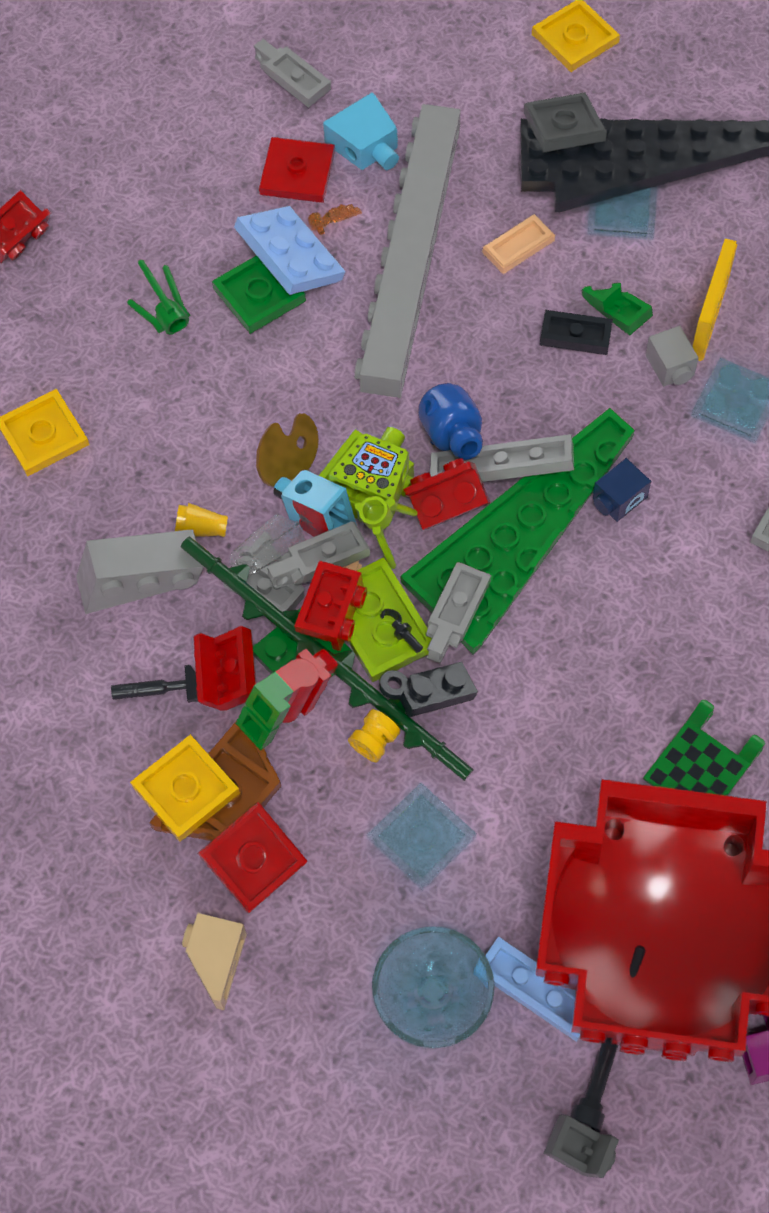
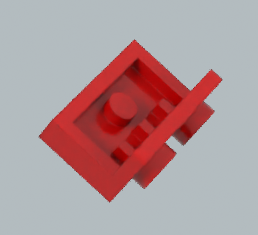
(19, 222)
(224, 668)

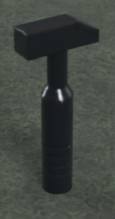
(158, 687)

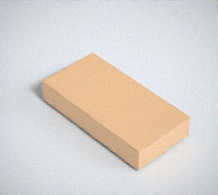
(518, 244)

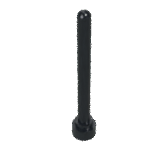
(589, 1108)

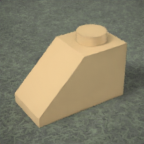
(214, 951)

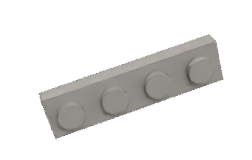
(516, 458)

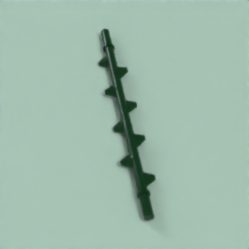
(361, 691)

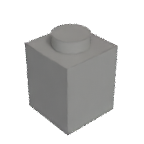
(672, 356)

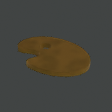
(280, 455)

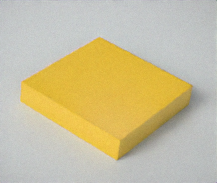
(575, 34)
(42, 432)
(185, 788)

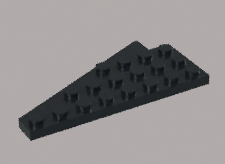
(637, 157)

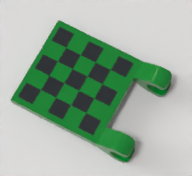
(699, 761)

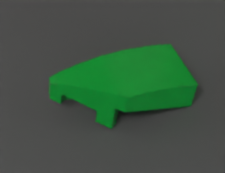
(624, 308)

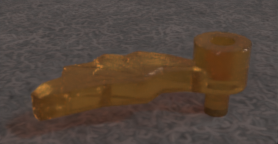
(335, 214)

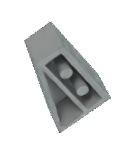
(134, 568)

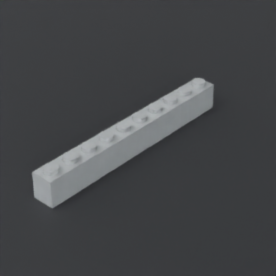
(409, 253)

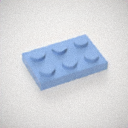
(289, 249)

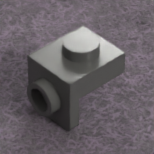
(581, 1148)

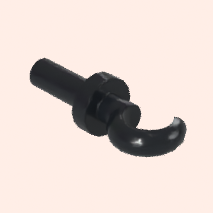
(402, 631)

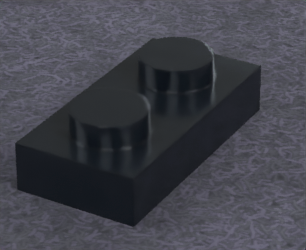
(576, 332)

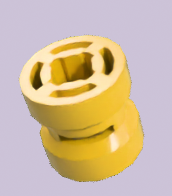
(374, 735)

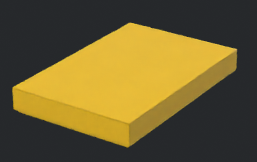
(714, 298)

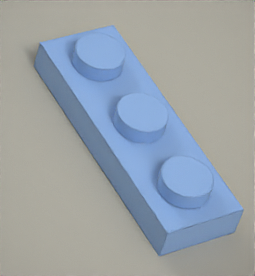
(516, 976)

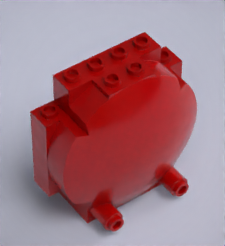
(690, 888)

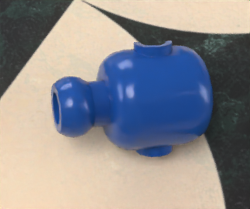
(452, 420)

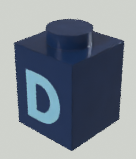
(621, 490)

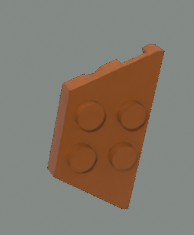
(250, 773)

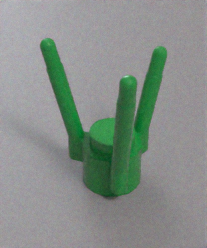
(170, 315)

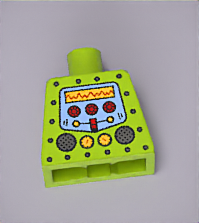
(373, 467)

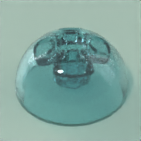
(428, 966)

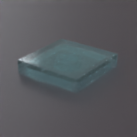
(421, 836)

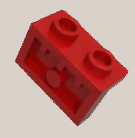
(447, 493)
(331, 604)

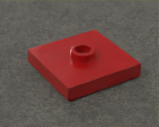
(297, 169)
(252, 857)

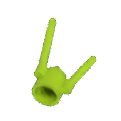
(378, 516)

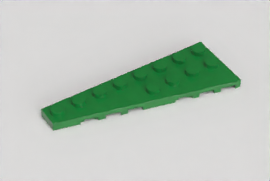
(519, 528)

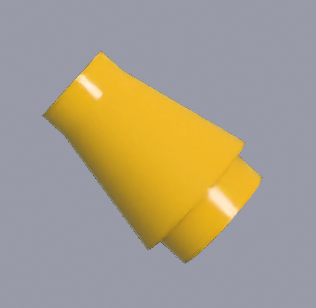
(201, 521)

